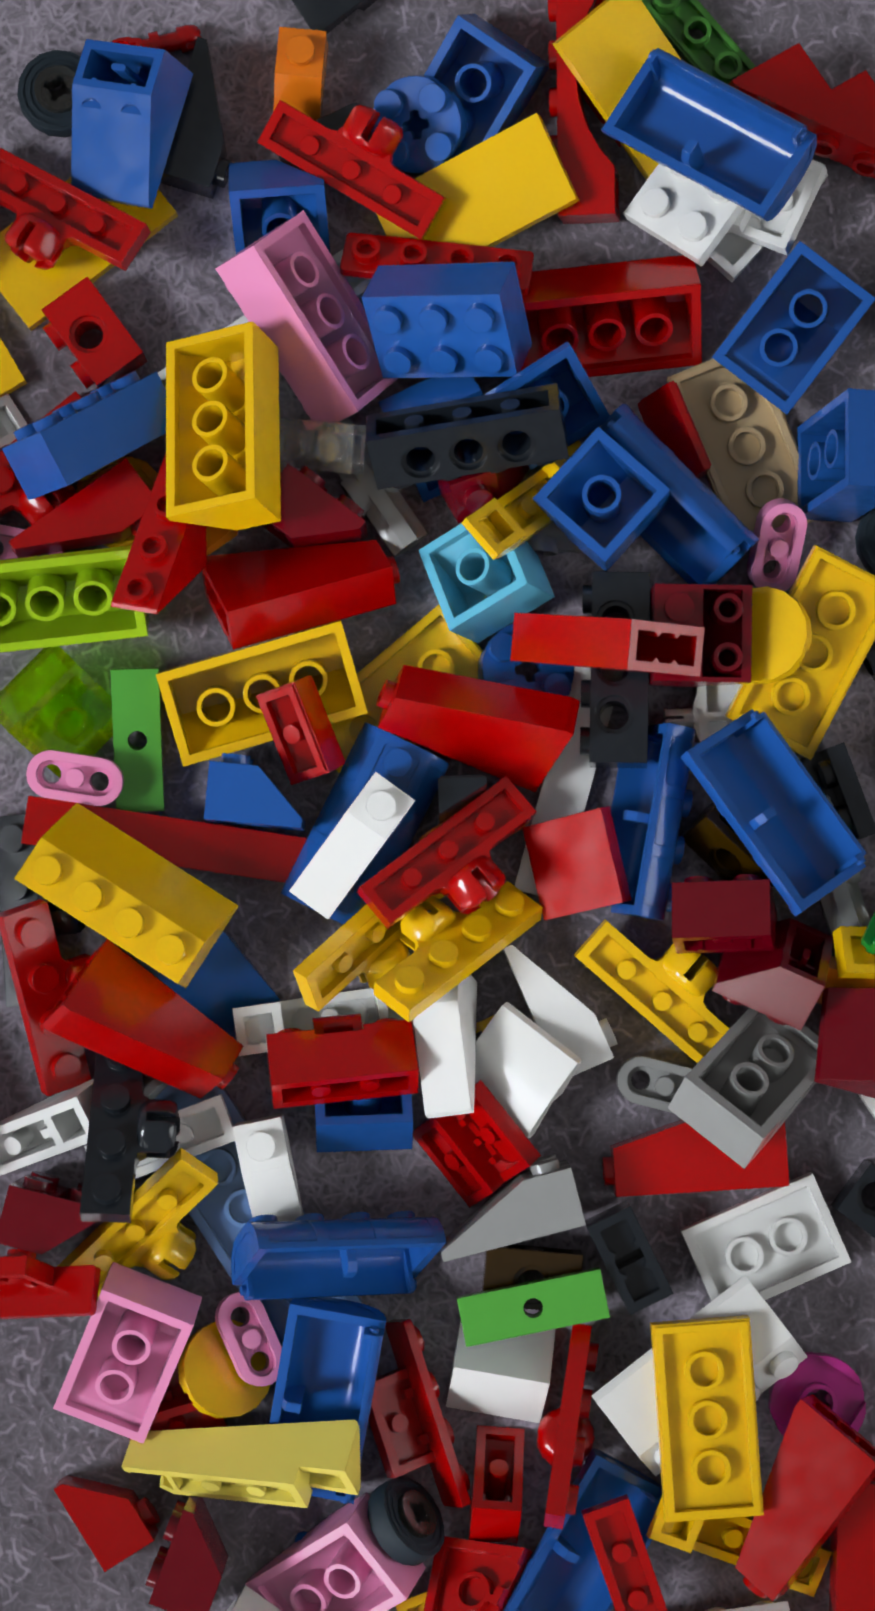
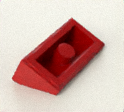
(671, 422)
(301, 730)

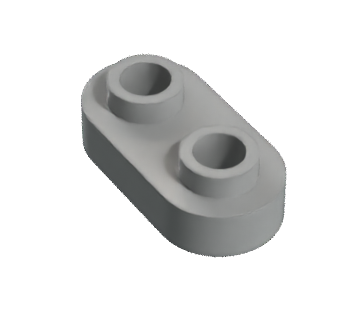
(662, 1085)

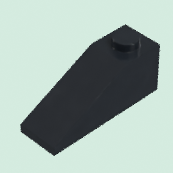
(198, 148)

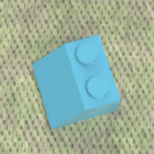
(480, 592)

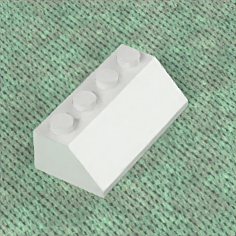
(630, 1396)

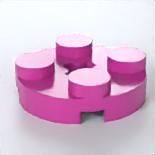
(816, 1373)

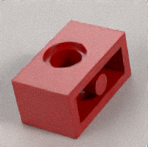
(83, 310)

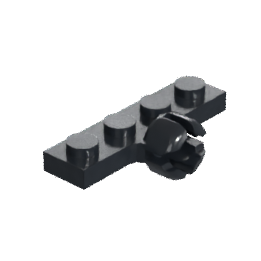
(14, 894)
(121, 1134)

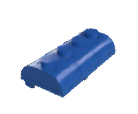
(713, 134)
(695, 528)
(400, 763)
(776, 809)
(648, 820)
(333, 1255)
(328, 1366)
(564, 1565)

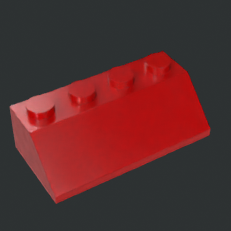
(618, 315)

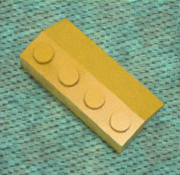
(223, 429)
(215, 698)
(127, 893)

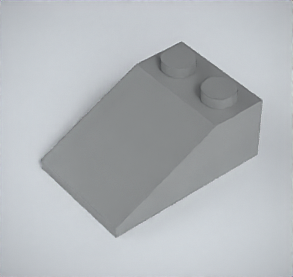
(748, 1085)
(526, 1208)

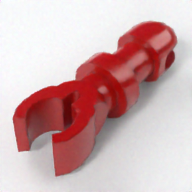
(181, 39)

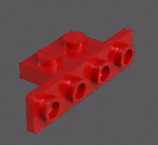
(366, 252)
(45, 1291)
(410, 1420)

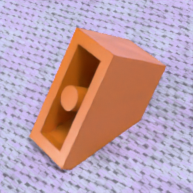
(301, 69)

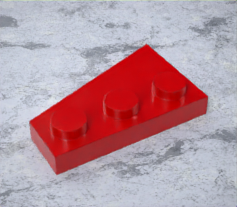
(474, 1575)

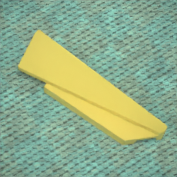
(253, 1461)

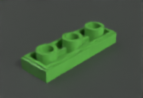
(714, 52)
(138, 708)
(564, 1299)

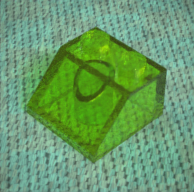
(56, 706)

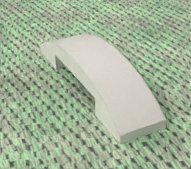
(257, 1020)

